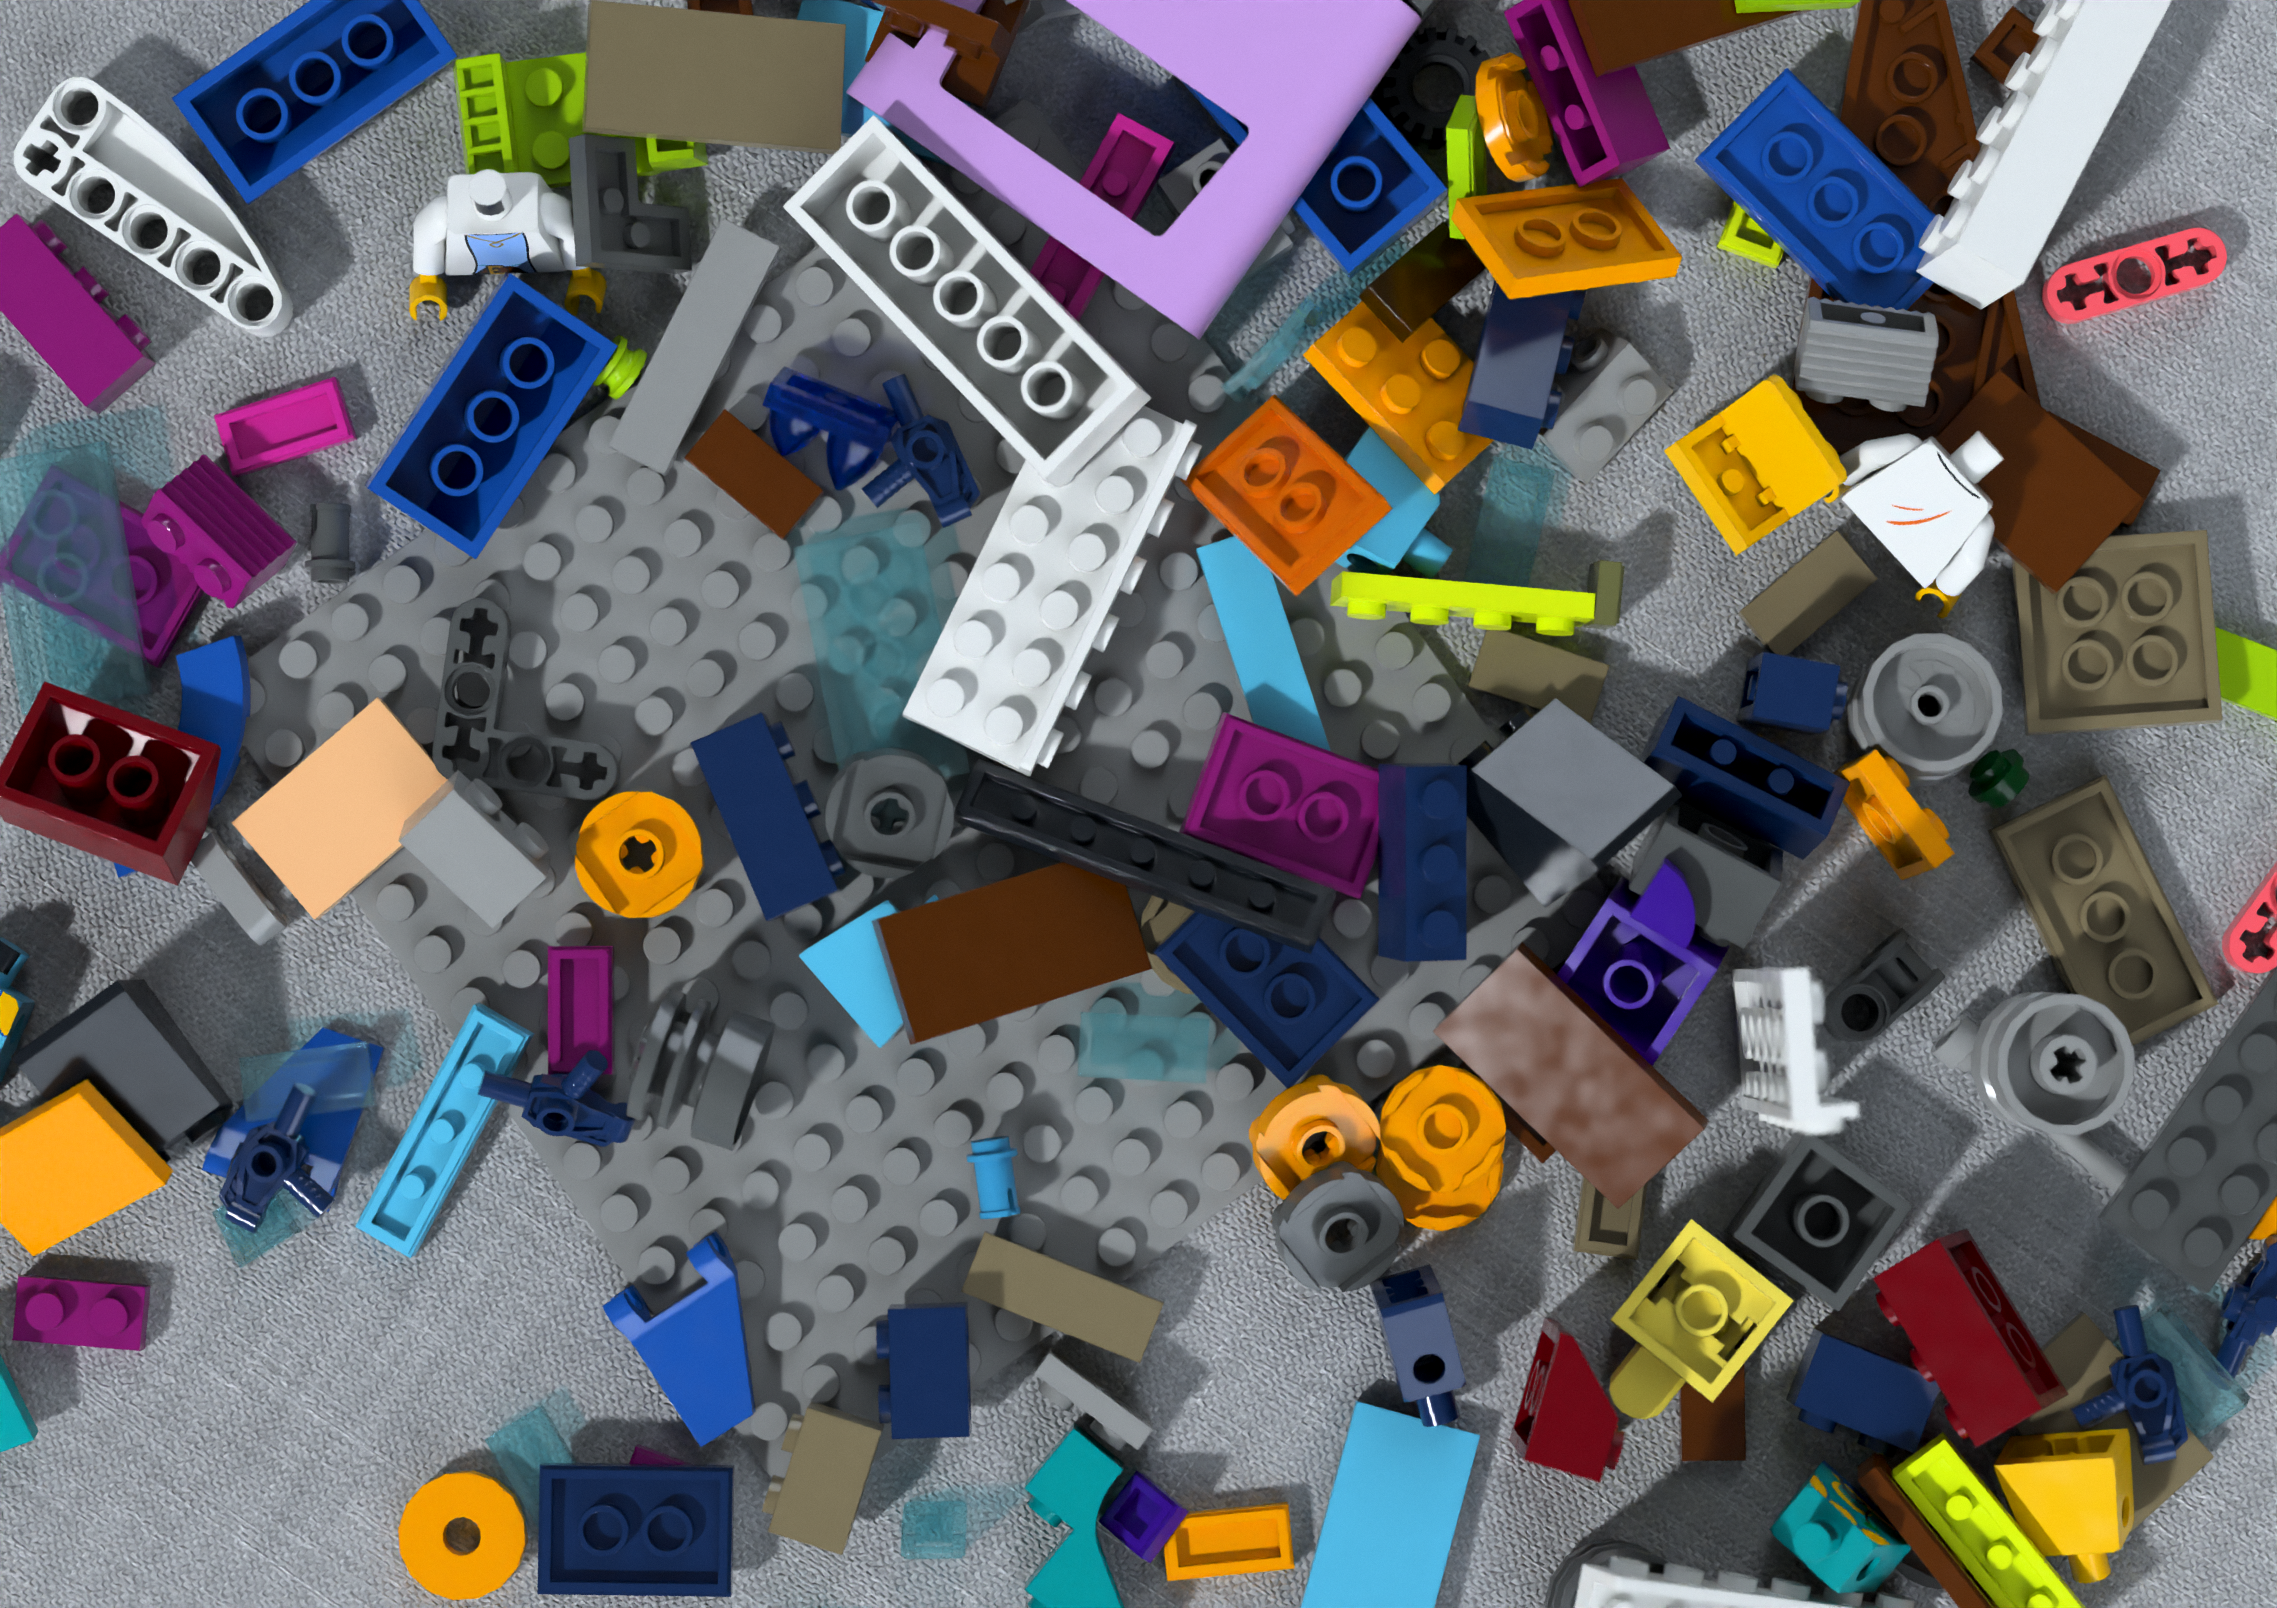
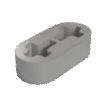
(237, 889)

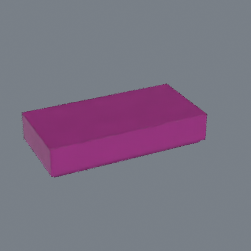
(580, 1005)

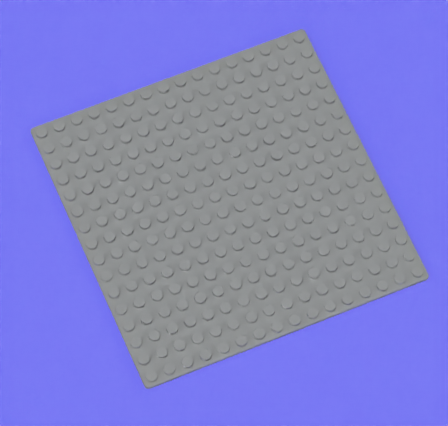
(674, 612)

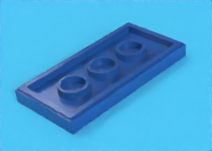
(1822, 196)

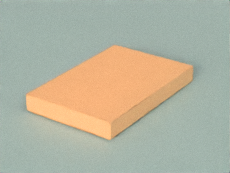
(342, 808)

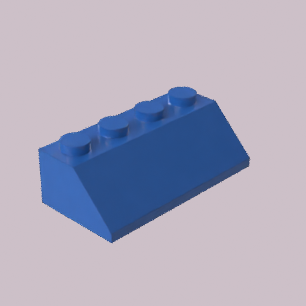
(310, 85)
(491, 415)

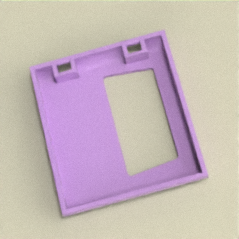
(1275, 65)

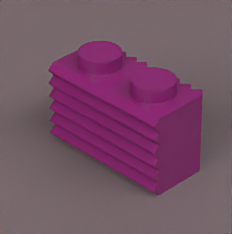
(217, 532)

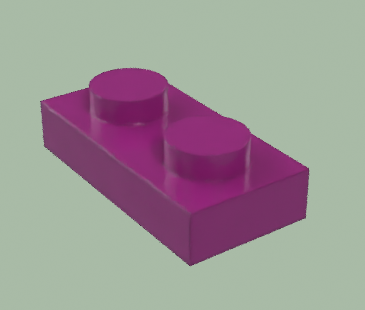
(81, 1312)

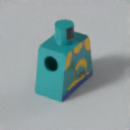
(1839, 1533)

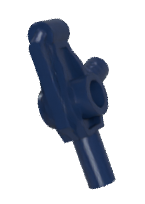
(928, 454)
(564, 1102)
(273, 1161)
(2250, 1309)
(2142, 1388)

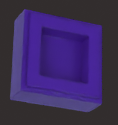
(1143, 1516)

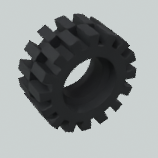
(1397, 83)

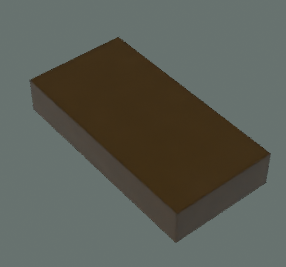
(1422, 282)

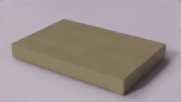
(2081, 1361)

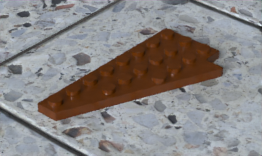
(1915, 114)

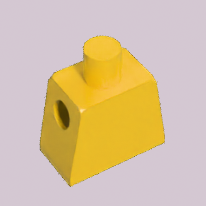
(2071, 1495)

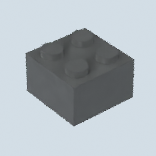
(1724, 866)
(1819, 1219)

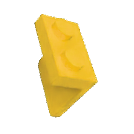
(1757, 463)

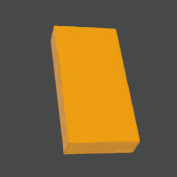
(1230, 1542)

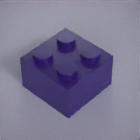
(1638, 976)

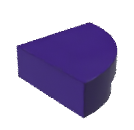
(1667, 905)

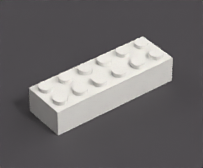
(2036, 145)
(966, 302)

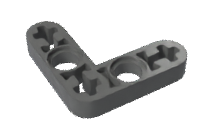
(496, 744)

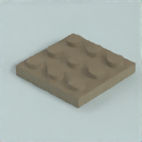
(2121, 639)

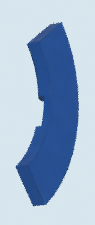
(214, 706)

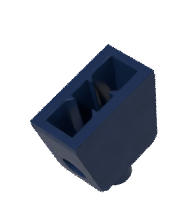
(1415, 1325)

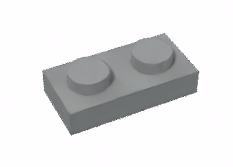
(1069, 1385)

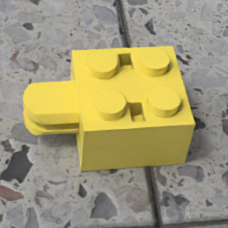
(1691, 1323)

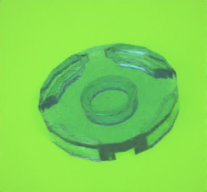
(1271, 349)

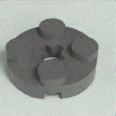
(909, 842)
(1315, 1205)

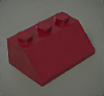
(109, 783)
(1968, 1337)
(1564, 1411)

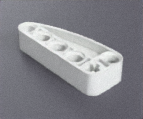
(149, 184)

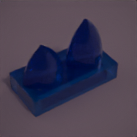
(854, 425)

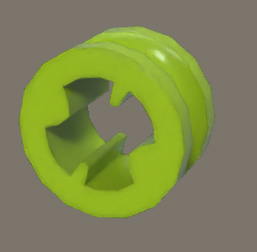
(621, 368)

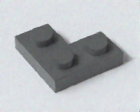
(609, 220)

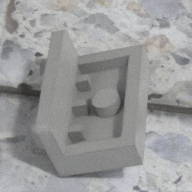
(1602, 403)

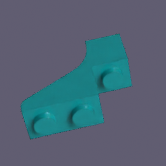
(1071, 1489)

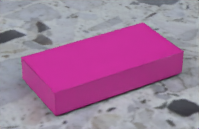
(285, 427)

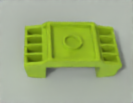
(526, 111)

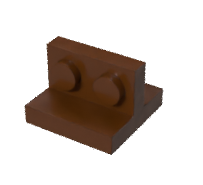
(977, 39)

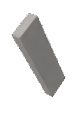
(694, 347)

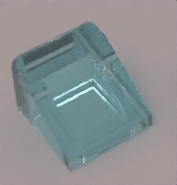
(273, 1232)
(934, 1530)

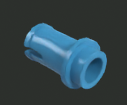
(995, 1177)

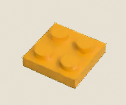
(1902, 831)

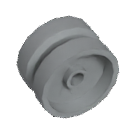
(1960, 700)
(2060, 1032)

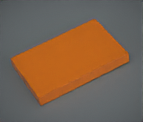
(1286, 494)

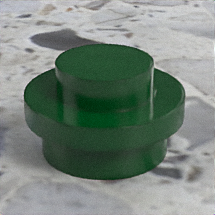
(1998, 778)

